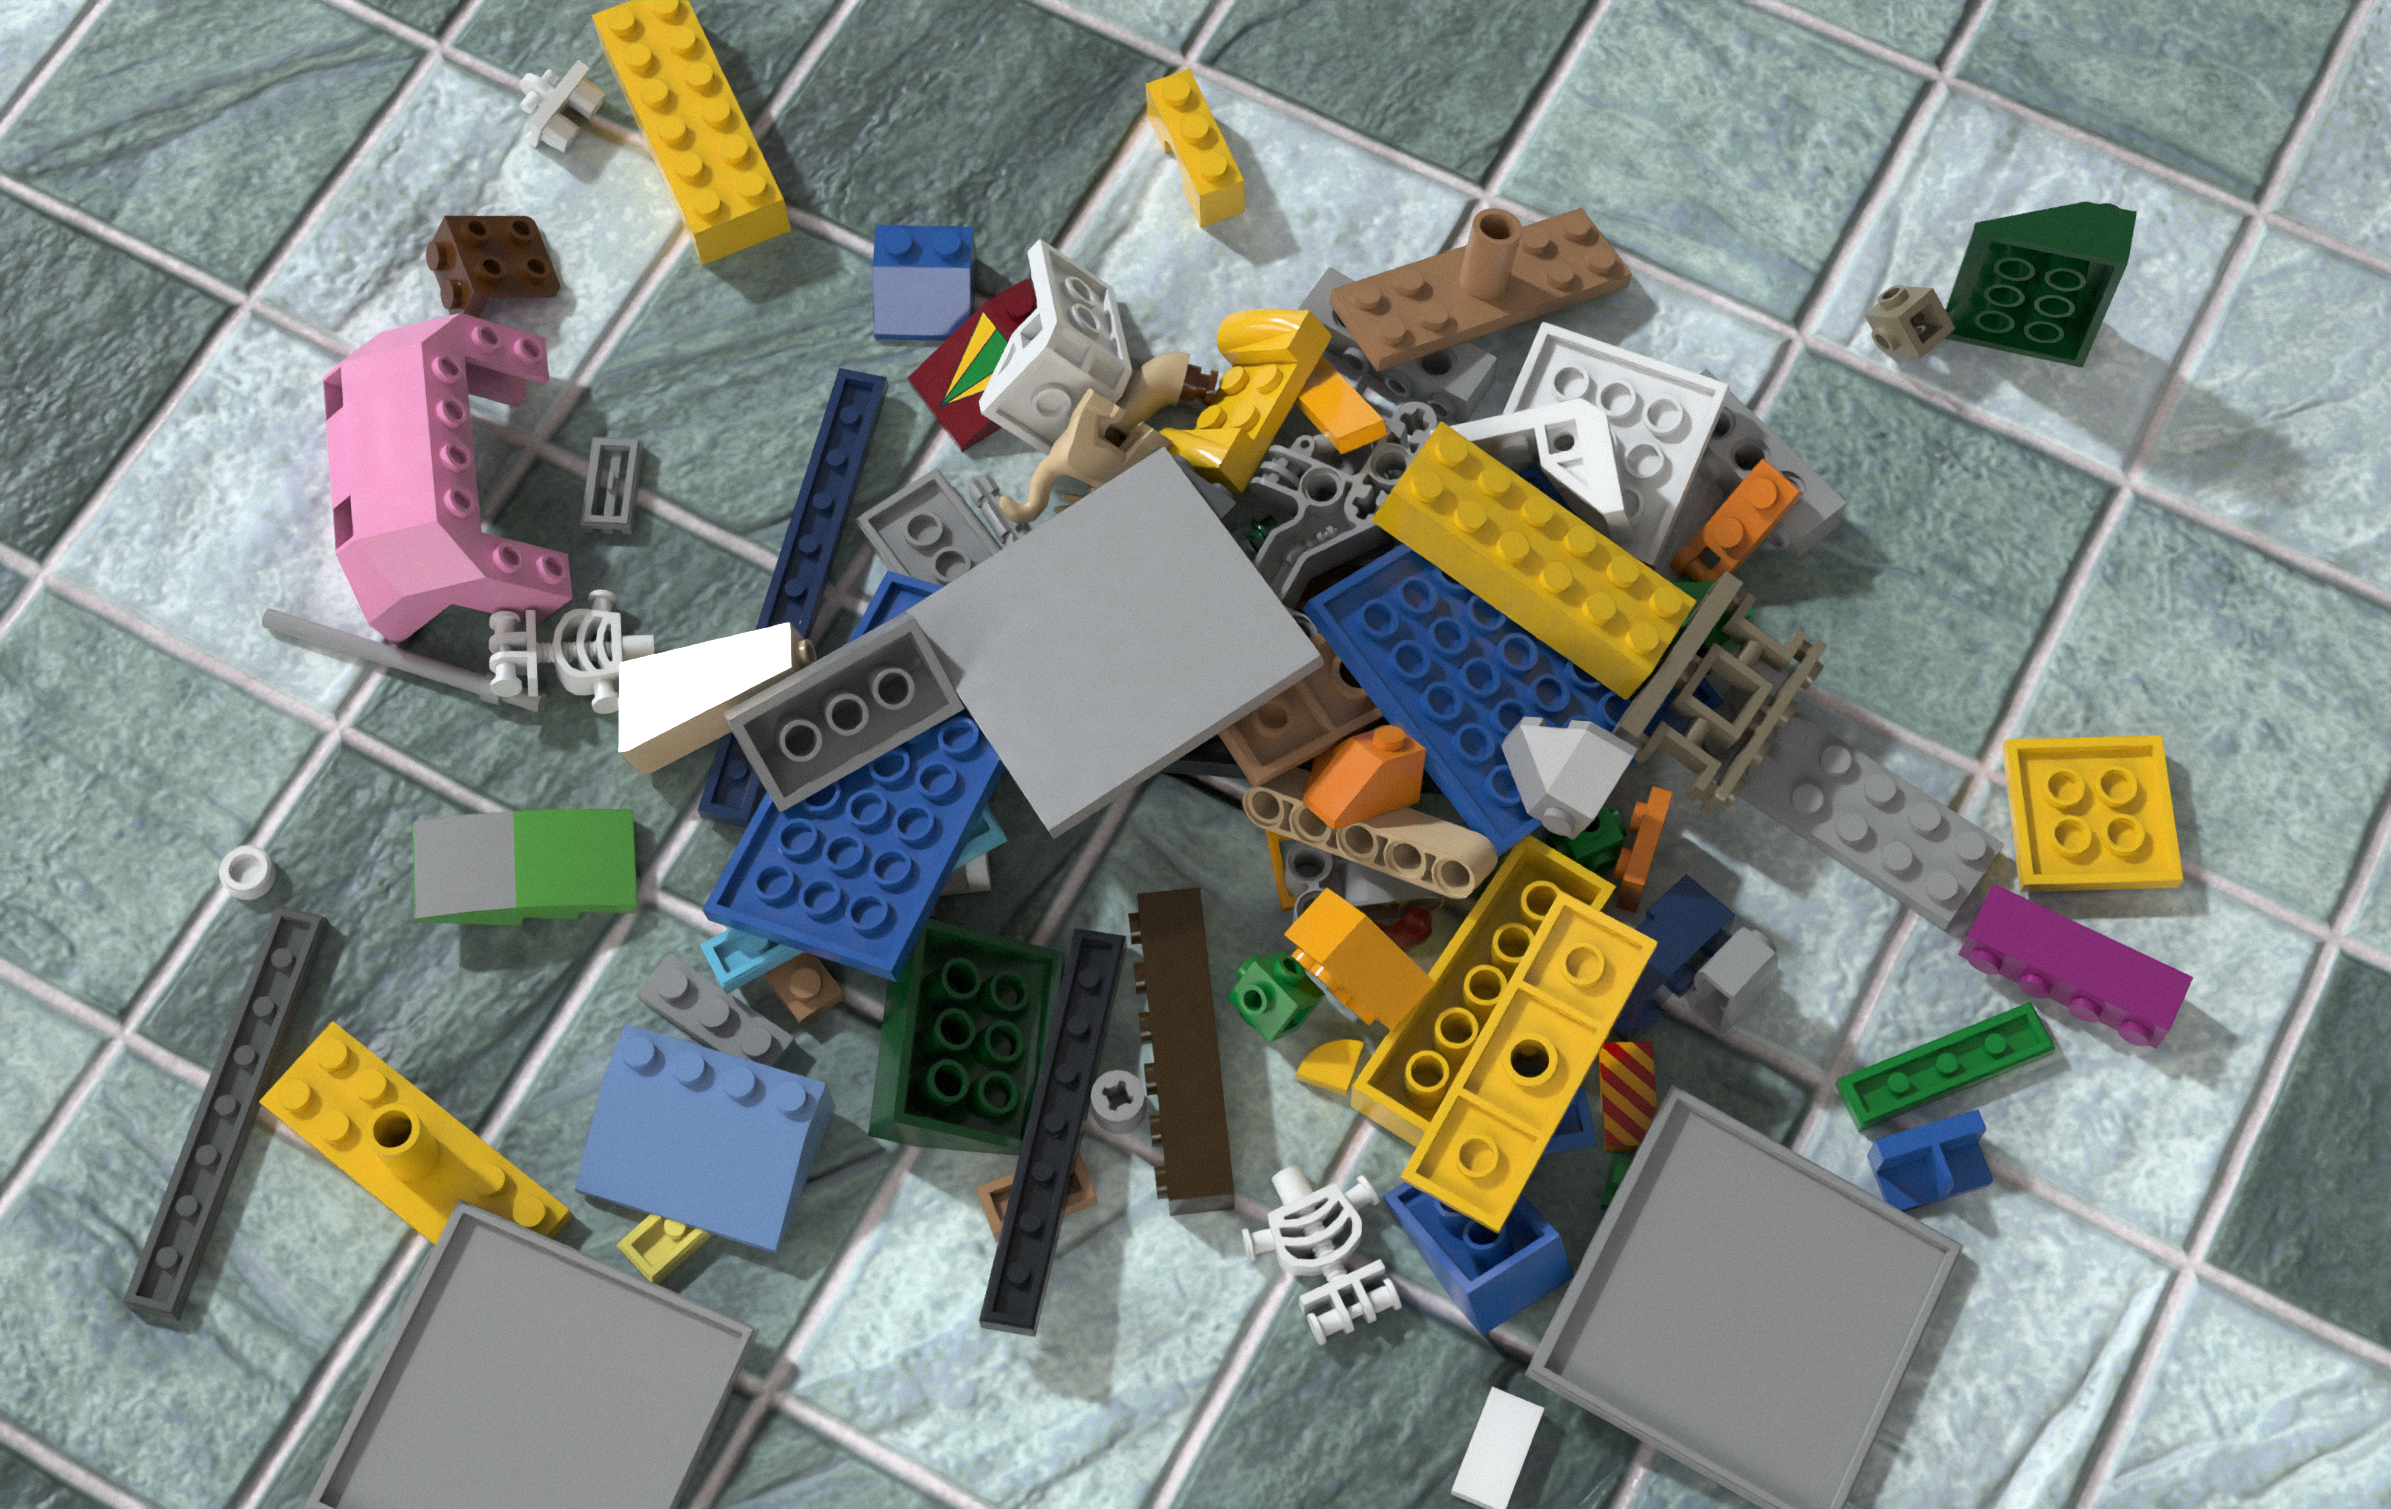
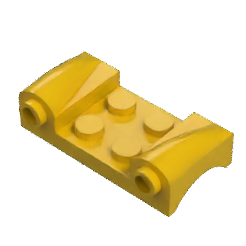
(1270, 364)

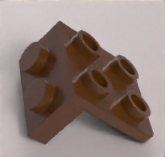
(489, 259)

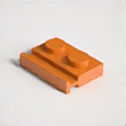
(1635, 864)

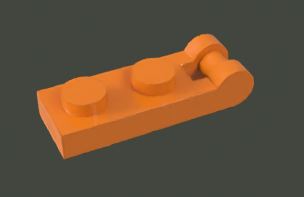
(1739, 524)

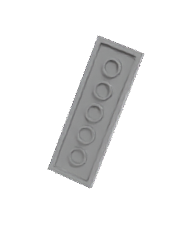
(1862, 814)

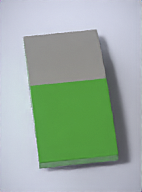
(524, 866)

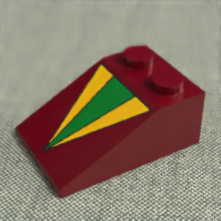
(961, 368)

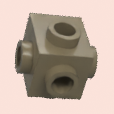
(1908, 321)

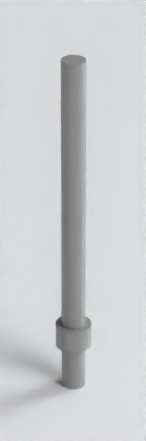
(398, 659)

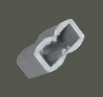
(1733, 979)

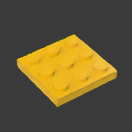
(2091, 813)

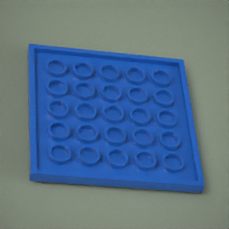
(1464, 678)

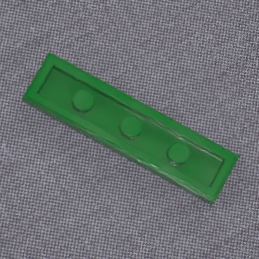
(1944, 1066)

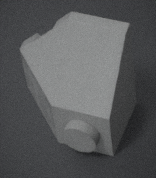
(1565, 771)

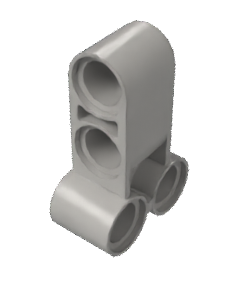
(1366, 889)

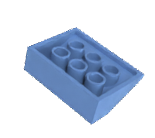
(703, 1138)

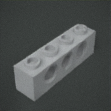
(1452, 395)
(1748, 441)

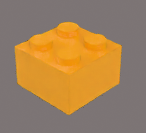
(1357, 961)

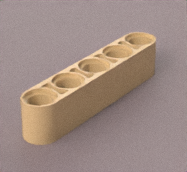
(1395, 843)

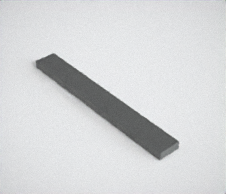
(226, 1114)

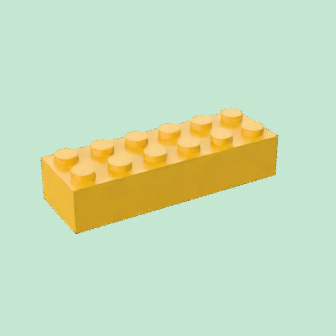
(692, 126)
(1534, 561)
(1428, 1047)

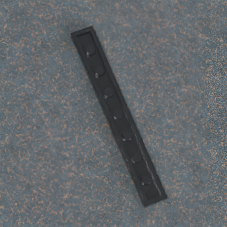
(1053, 1134)

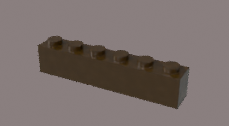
(1184, 1051)

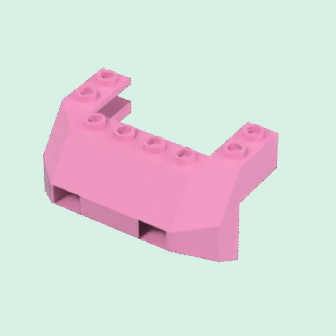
(410, 481)

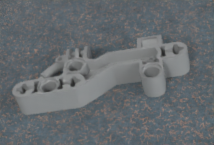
(1330, 530)

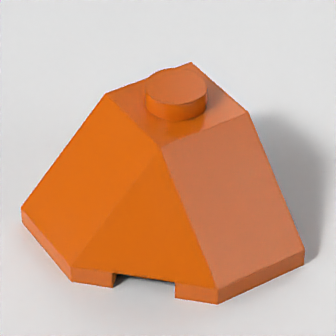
(1365, 777)

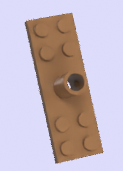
(1480, 288)
(1301, 720)

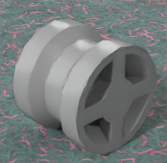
(1117, 1114)

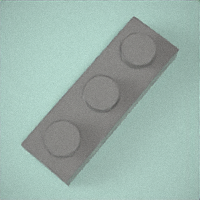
(712, 1015)

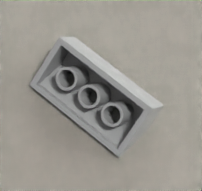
(843, 711)

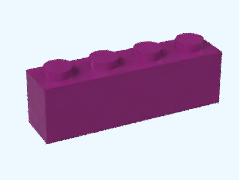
(2075, 967)

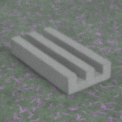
(609, 520)

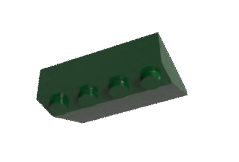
(2041, 280)
(964, 1041)

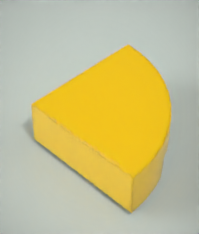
(1331, 1065)

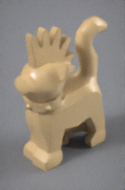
(1084, 455)

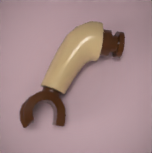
(1158, 385)

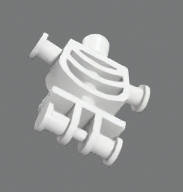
(520, 653)
(1305, 1214)

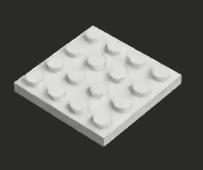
(1655, 416)

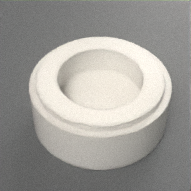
(247, 872)

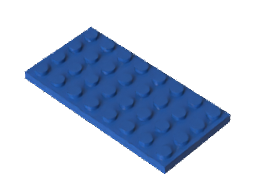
(870, 853)

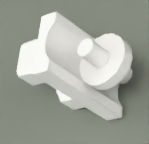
(573, 91)

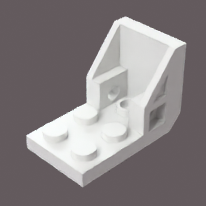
(1058, 352)
(1574, 451)

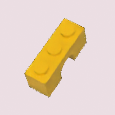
(1205, 162)

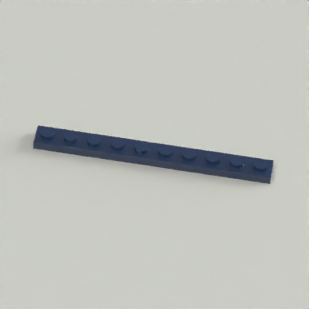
(804, 562)

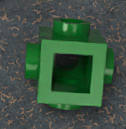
(1597, 845)
(1274, 994)

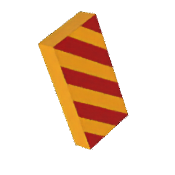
(1626, 1093)

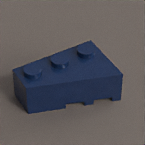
(1688, 929)

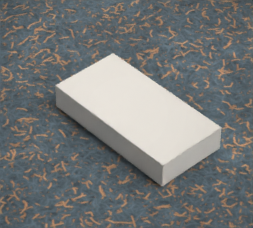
(1497, 1450)

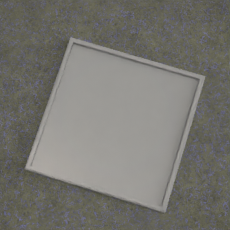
(1113, 641)
(1745, 1310)
(534, 1384)

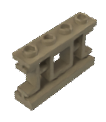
(1685, 671)

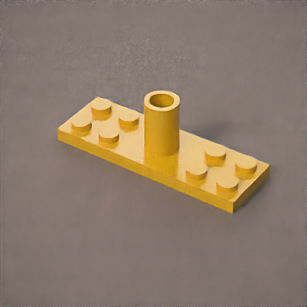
(1551, 1013)
(401, 1141)

